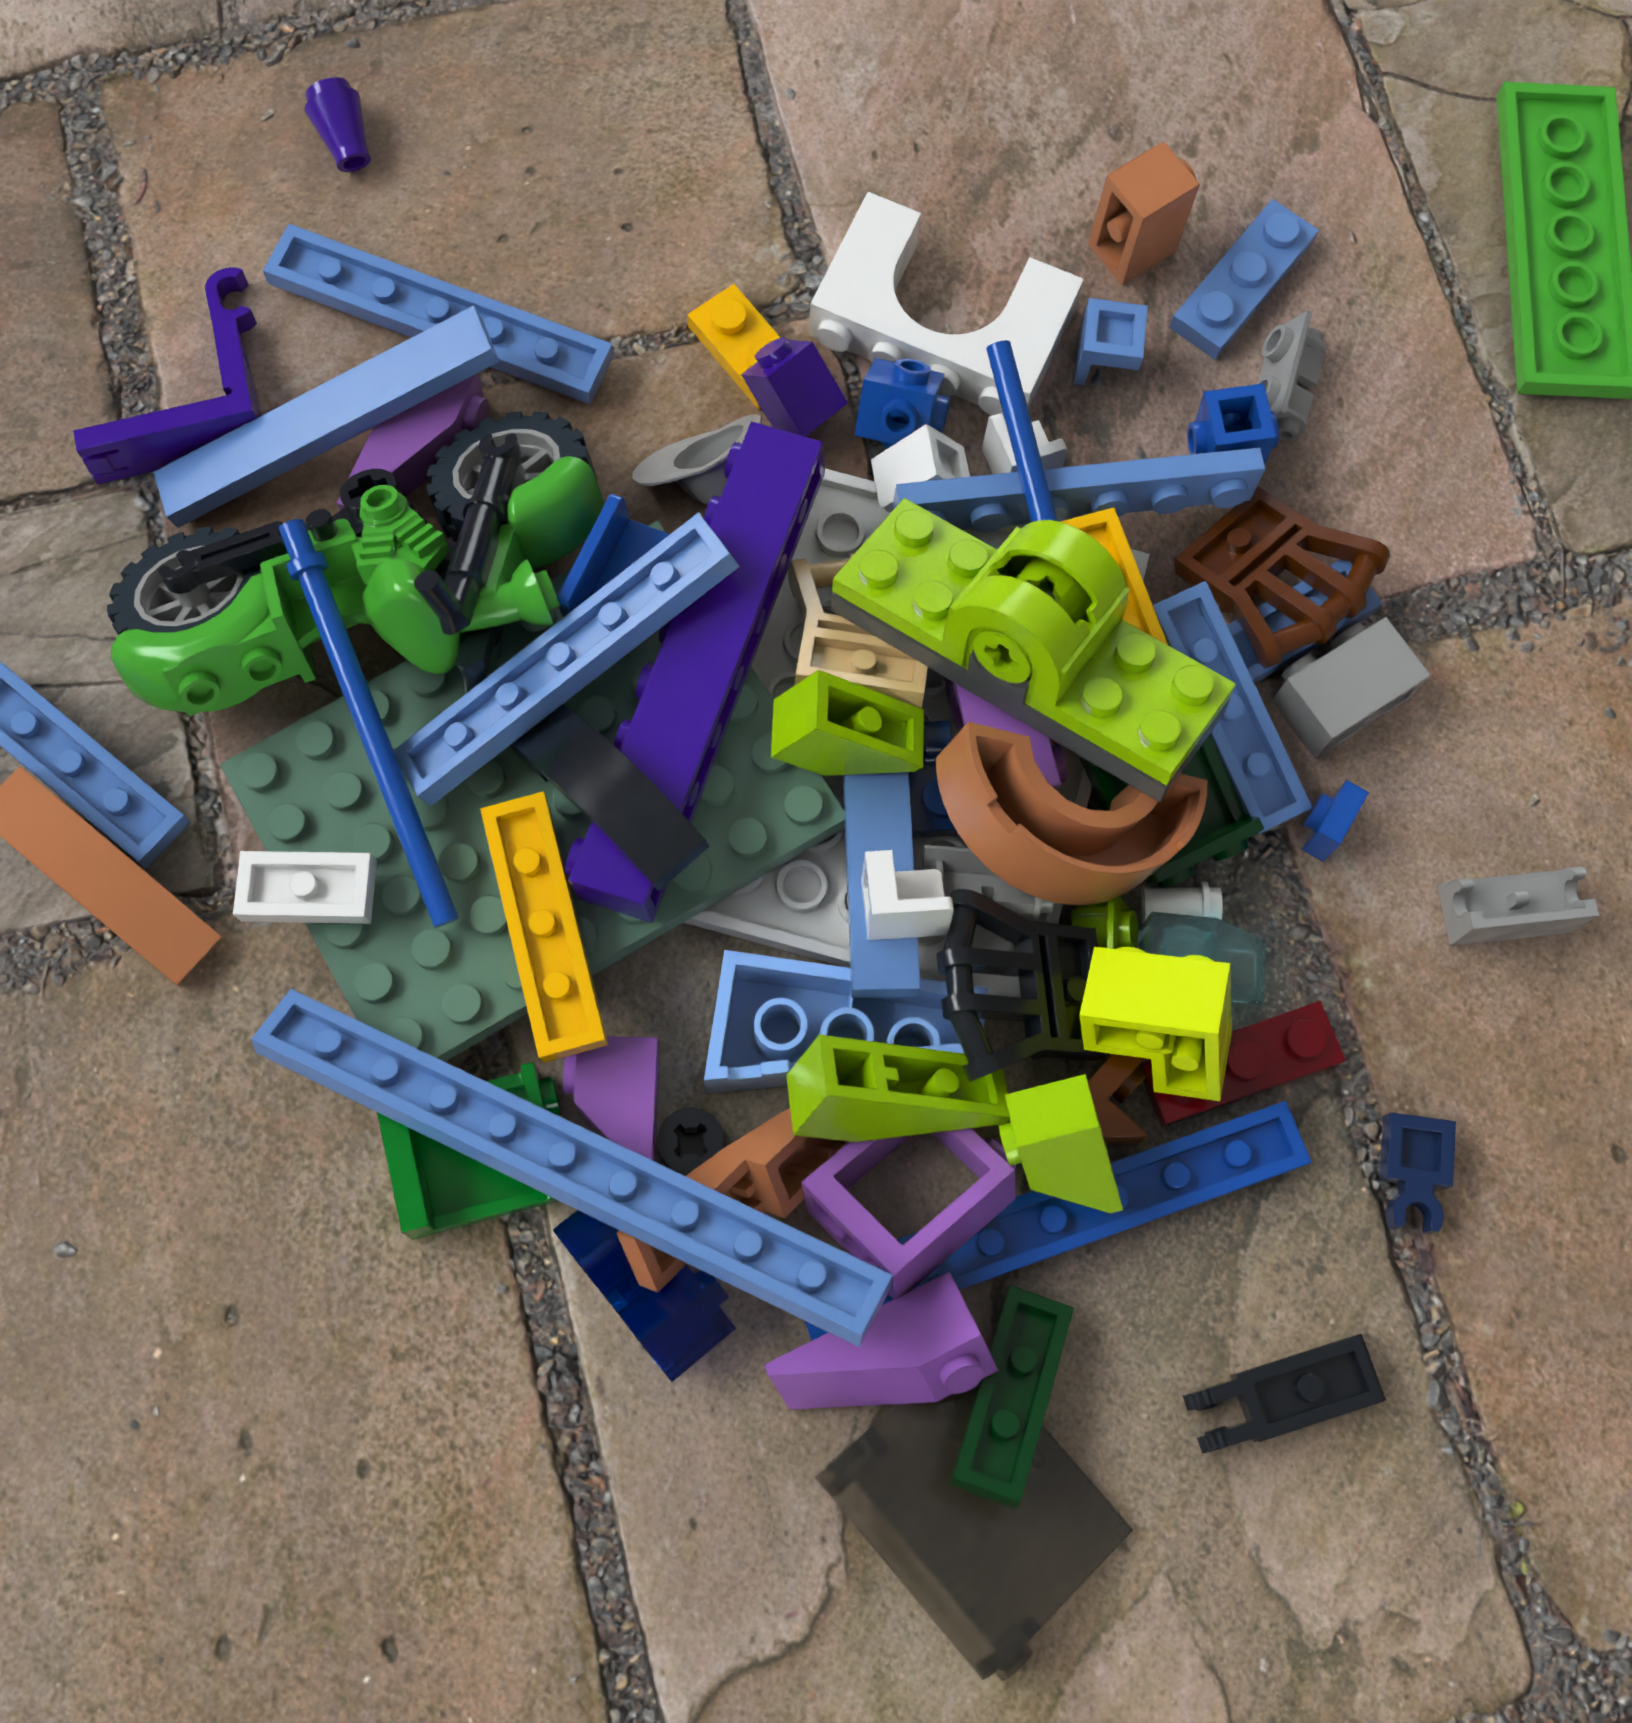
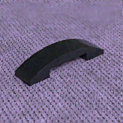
(612, 795)

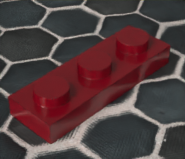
(1260, 1060)

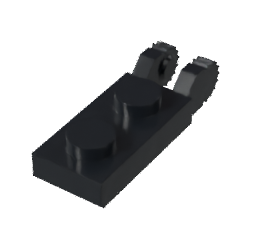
(1292, 1392)

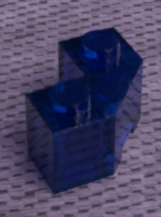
(671, 1324)

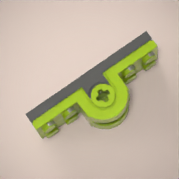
(1036, 638)

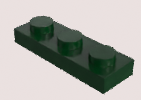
(1014, 1400)

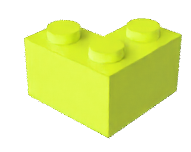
(1164, 1013)

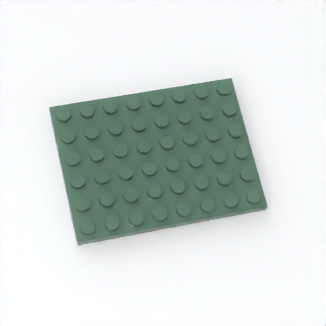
(461, 980)

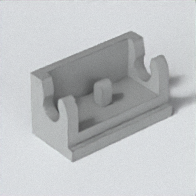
(1515, 906)

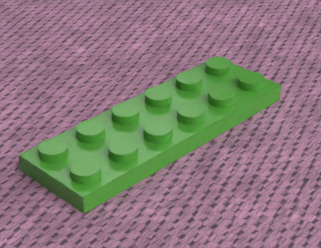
(1566, 239)

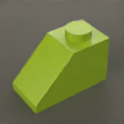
(845, 728)
(1061, 1143)

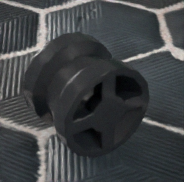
(691, 1146)

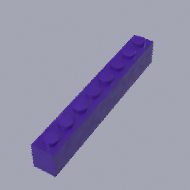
(707, 651)

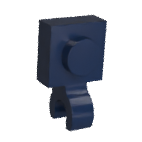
(927, 808)

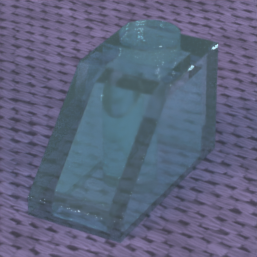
(1212, 938)

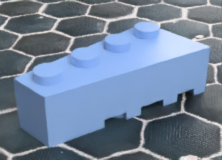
(778, 1006)

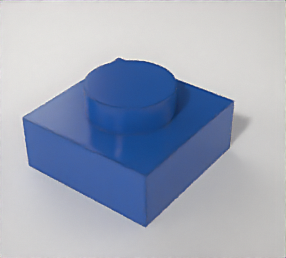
(1332, 819)

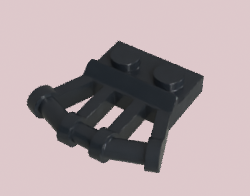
(1052, 981)

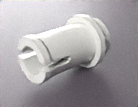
(1192, 901)

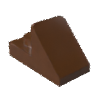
(1117, 1078)

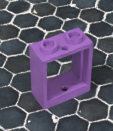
(869, 1241)

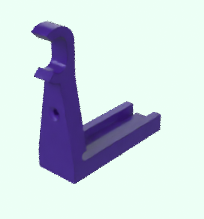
(160, 437)

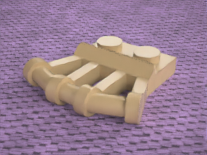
(843, 647)

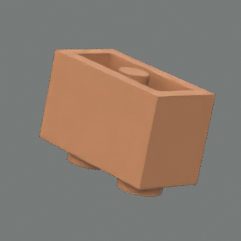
(1143, 212)

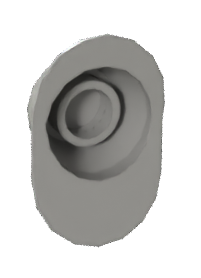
(695, 461)

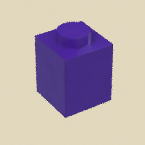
(793, 386)

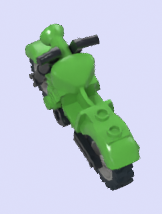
(207, 648)

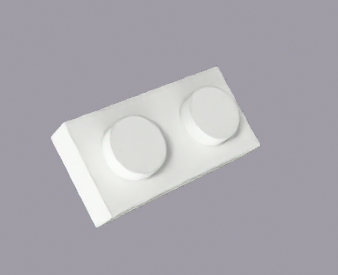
(305, 887)

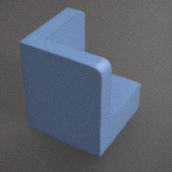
(1110, 336)

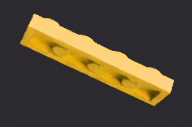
(544, 927)

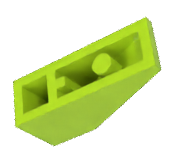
(888, 1091)

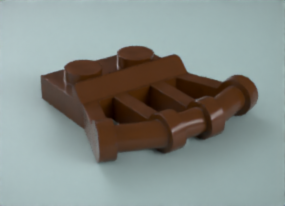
(1258, 542)

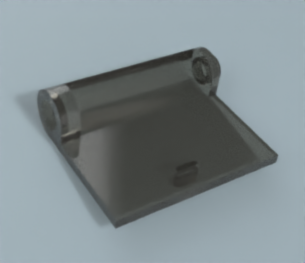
(970, 1562)

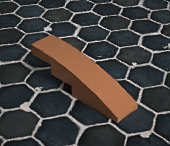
(102, 877)
(757, 1170)

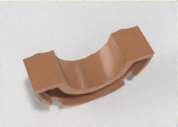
(1047, 842)

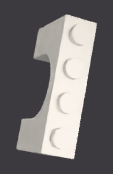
(861, 313)

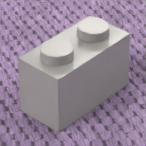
(1349, 686)

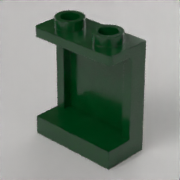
(1222, 826)

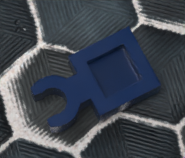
(1419, 1158)

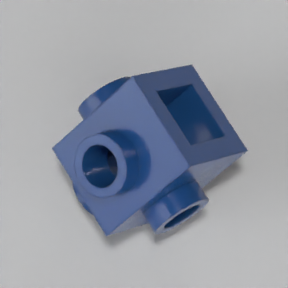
(900, 400)
(1234, 421)

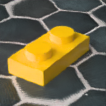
(732, 333)

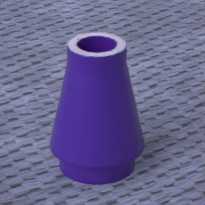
(338, 119)

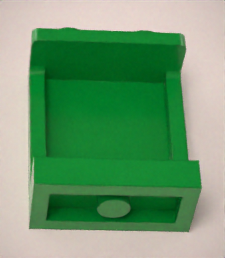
(447, 1190)

